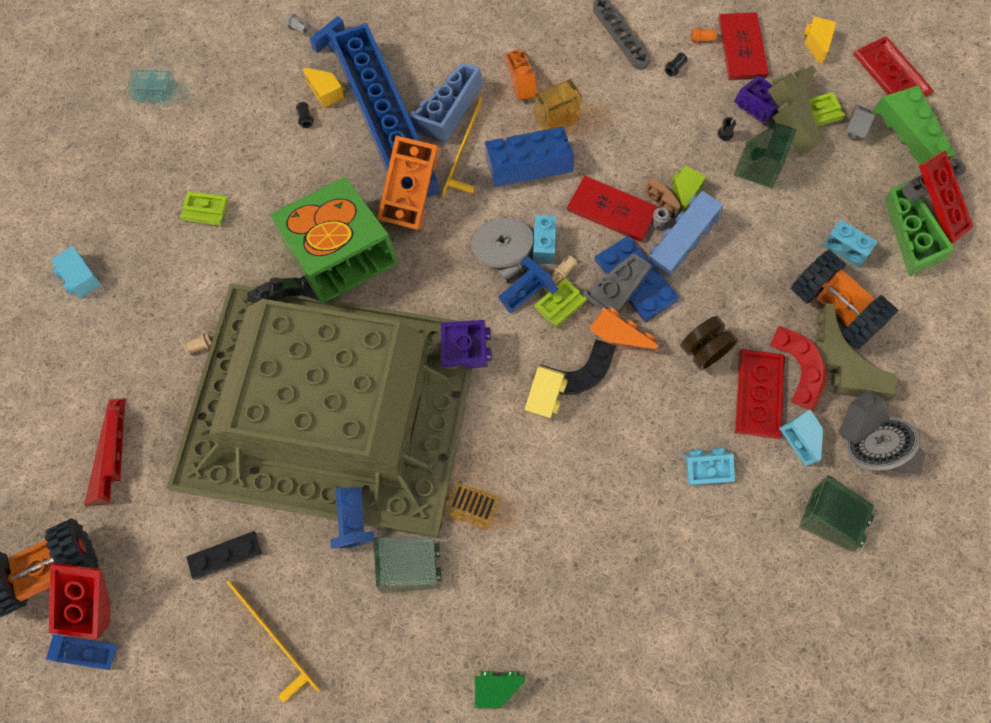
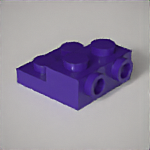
(757, 99)
(465, 344)

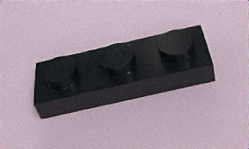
(224, 555)

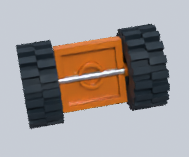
(853, 304)
(29, 570)

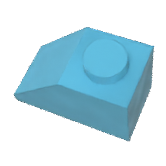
(805, 436)

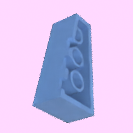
(448, 104)
(686, 232)

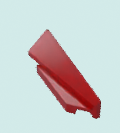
(108, 455)

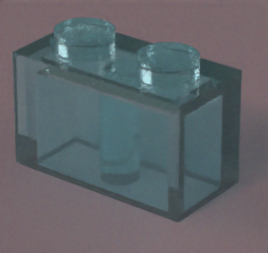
(151, 86)

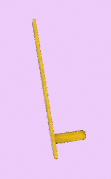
(454, 183)
(303, 677)

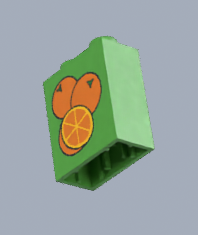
(334, 239)

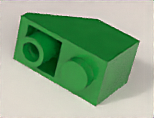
(495, 691)

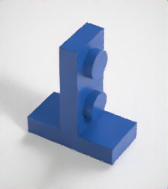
(323, 38)
(527, 286)
(350, 519)
(81, 652)

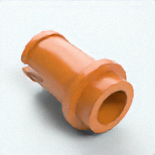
(703, 35)

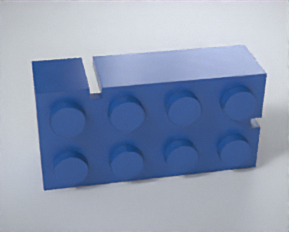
(529, 156)

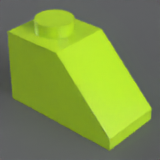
(686, 185)

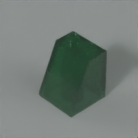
(765, 155)
(837, 514)
(406, 563)

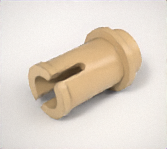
(198, 343)

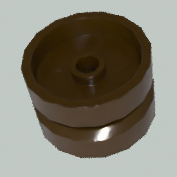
(709, 342)

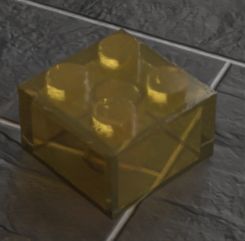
(558, 106)

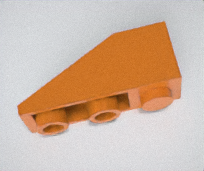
(521, 74)
(615, 330)

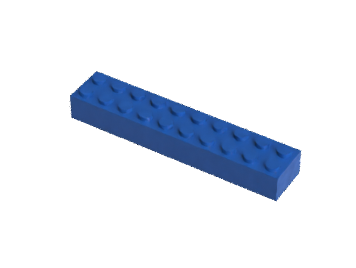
(376, 94)

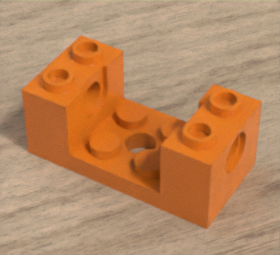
(411, 160)

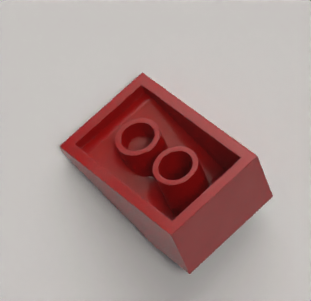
(78, 601)

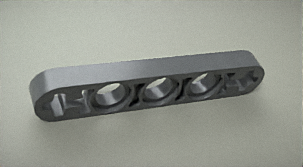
(621, 41)
(917, 189)

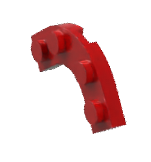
(811, 363)

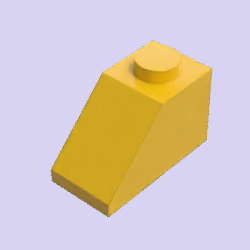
(819, 37)
(324, 86)

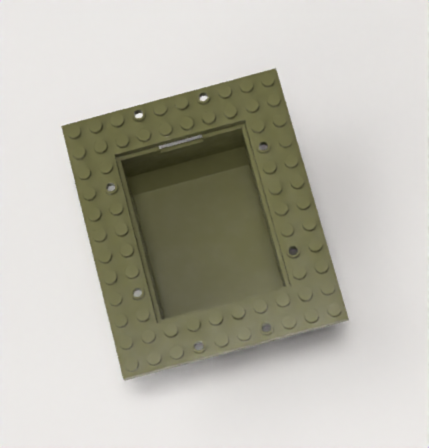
(322, 406)

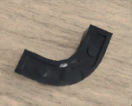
(279, 288)
(592, 372)

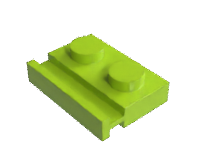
(826, 109)
(204, 208)
(561, 304)

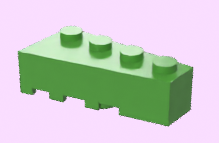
(914, 123)
(917, 232)

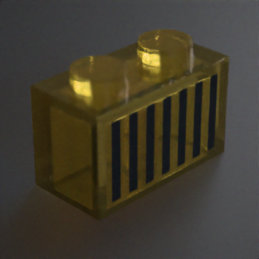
(472, 506)

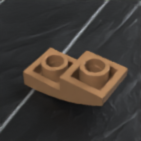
(667, 200)

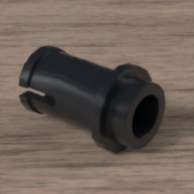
(672, 68)
(305, 119)
(726, 131)

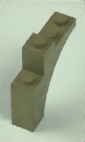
(794, 108)
(850, 372)

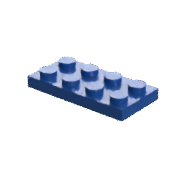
(653, 293)

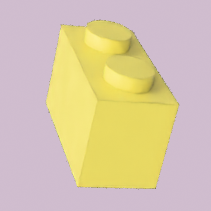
(545, 392)

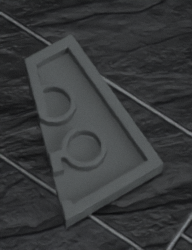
(619, 284)

